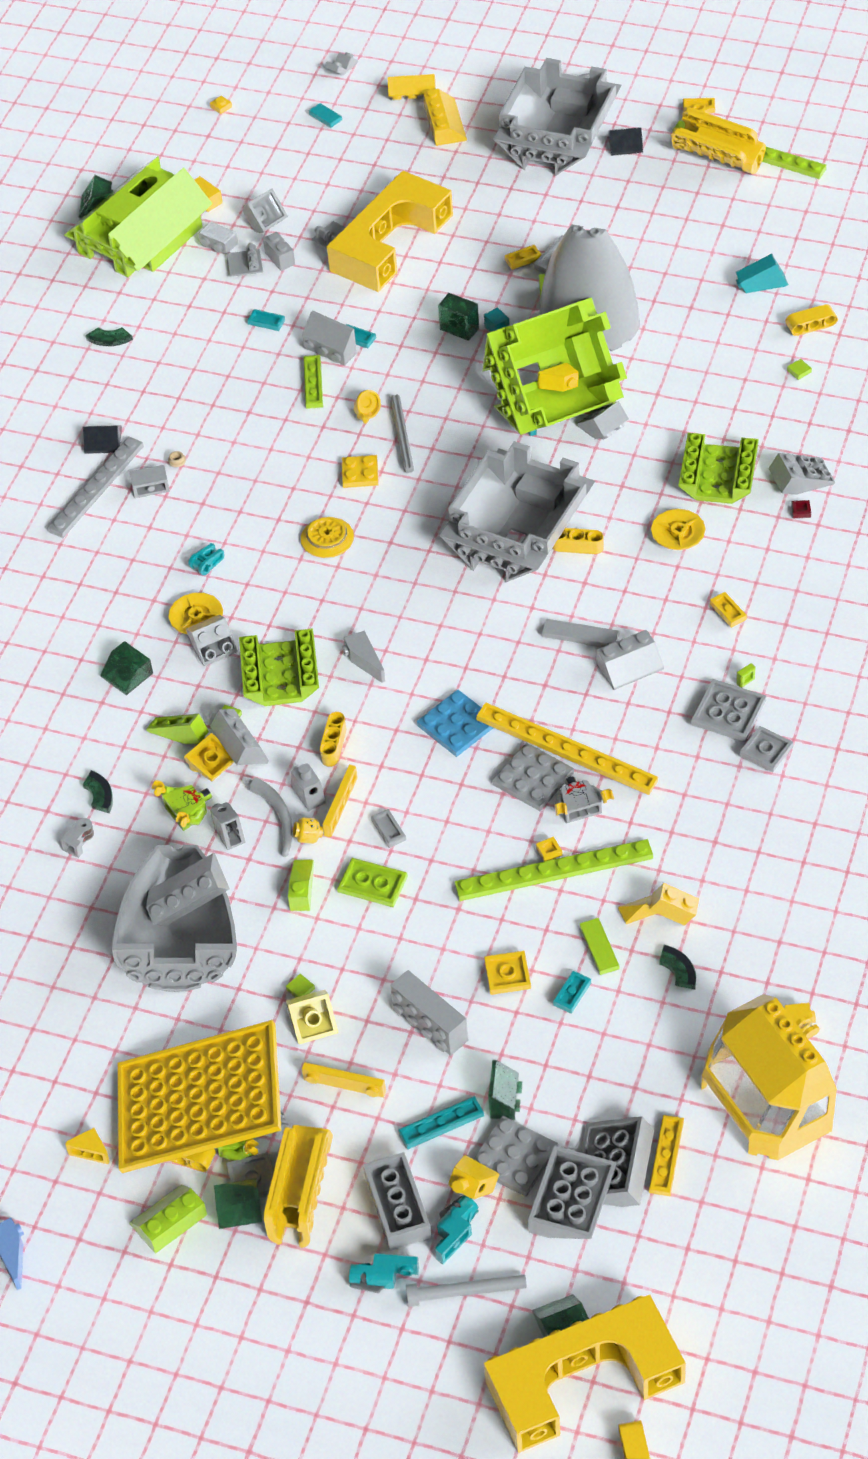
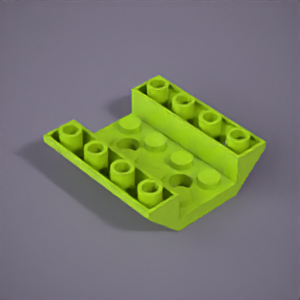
(702, 470)
(264, 674)

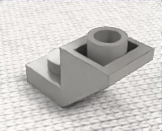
(343, 63)

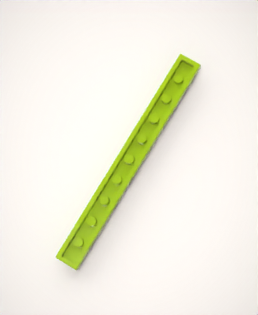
(787, 160)
(553, 870)

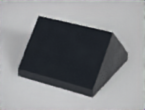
(625, 141)
(101, 439)

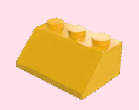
(410, 86)

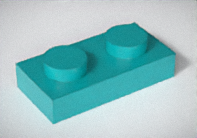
(572, 992)

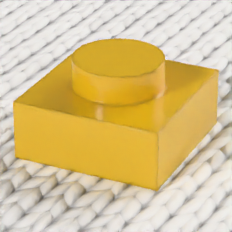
(220, 104)
(549, 849)

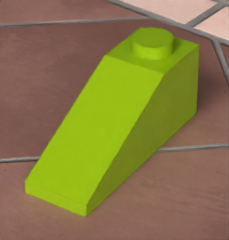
(180, 728)
(301, 885)

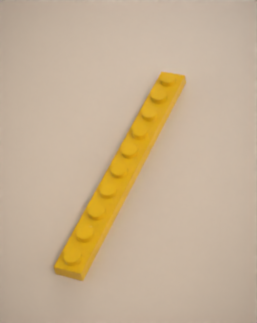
(567, 748)

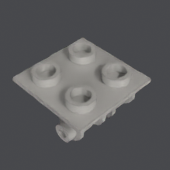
(327, 234)
(245, 261)

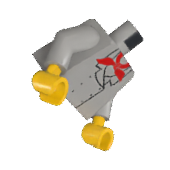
(580, 800)

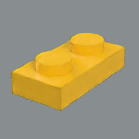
(522, 257)
(728, 609)

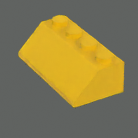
(443, 117)

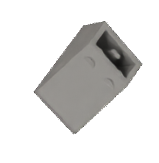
(800, 473)

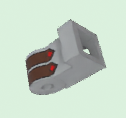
(77, 836)

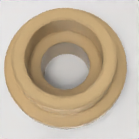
(177, 459)

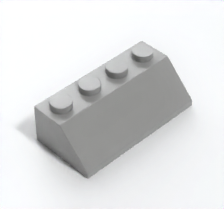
(186, 891)

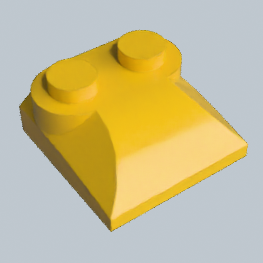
(209, 758)

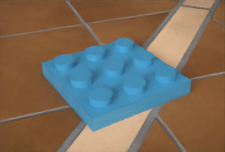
(454, 723)

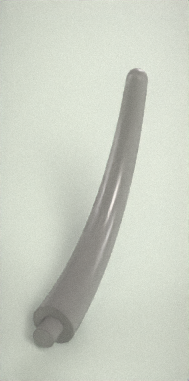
(271, 795)

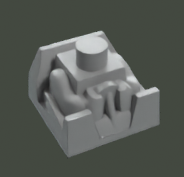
(264, 211)

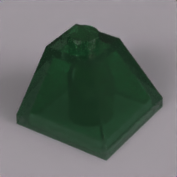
(94, 193)

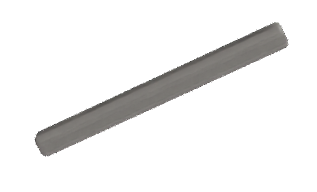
(402, 433)

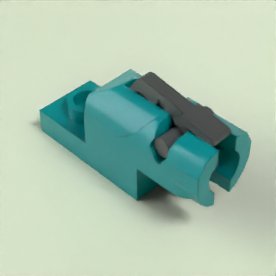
(455, 1227)
(382, 1272)

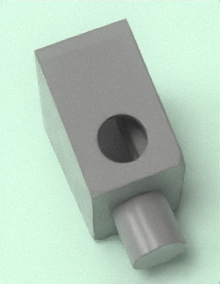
(302, 781)
(223, 817)

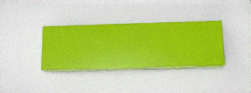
(313, 381)

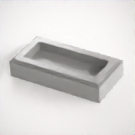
(388, 828)

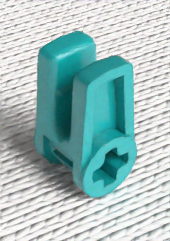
(206, 559)

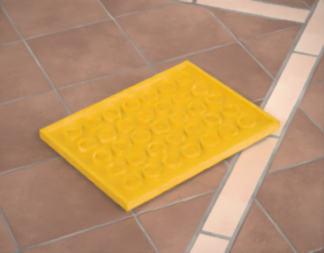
(198, 1096)

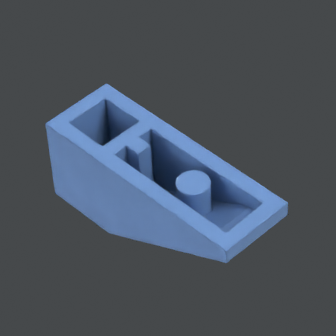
(12, 1250)

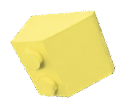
(312, 1016)

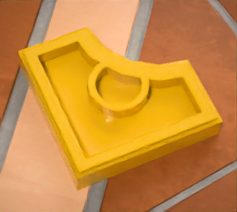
(703, 104)

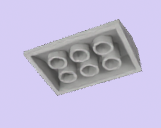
(628, 1144)
(570, 1195)

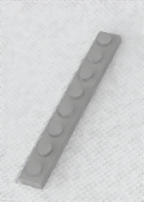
(95, 487)

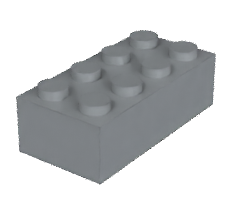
(429, 1013)
(397, 1201)

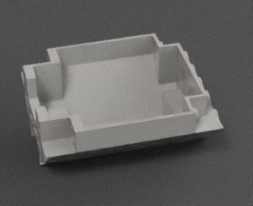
(554, 115)
(517, 495)

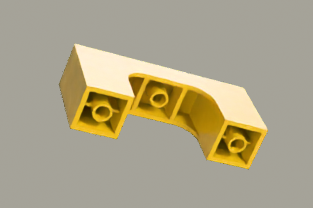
(359, 248)
(626, 1334)

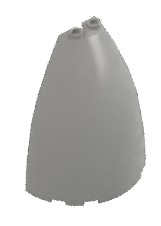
(587, 267)
(185, 951)

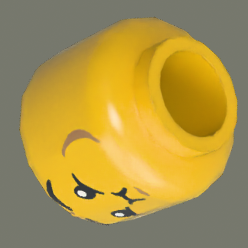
(307, 830)

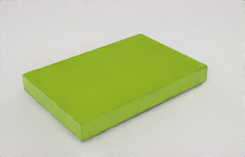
(372, 882)

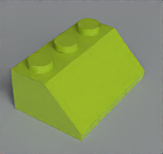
(169, 1217)

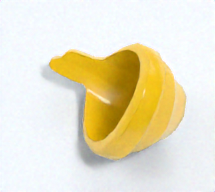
(367, 405)

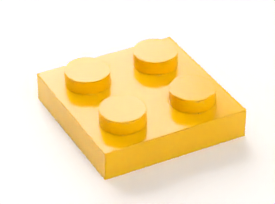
(360, 471)
(507, 972)

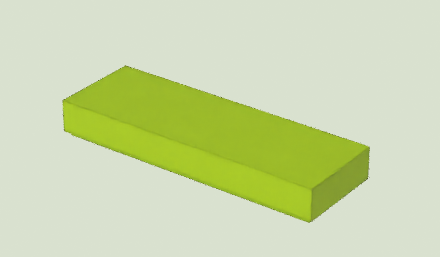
(599, 946)

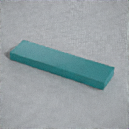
(441, 1122)

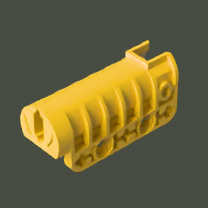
(719, 140)
(297, 1182)

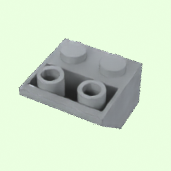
(212, 639)

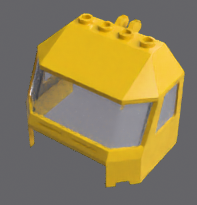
(771, 1078)

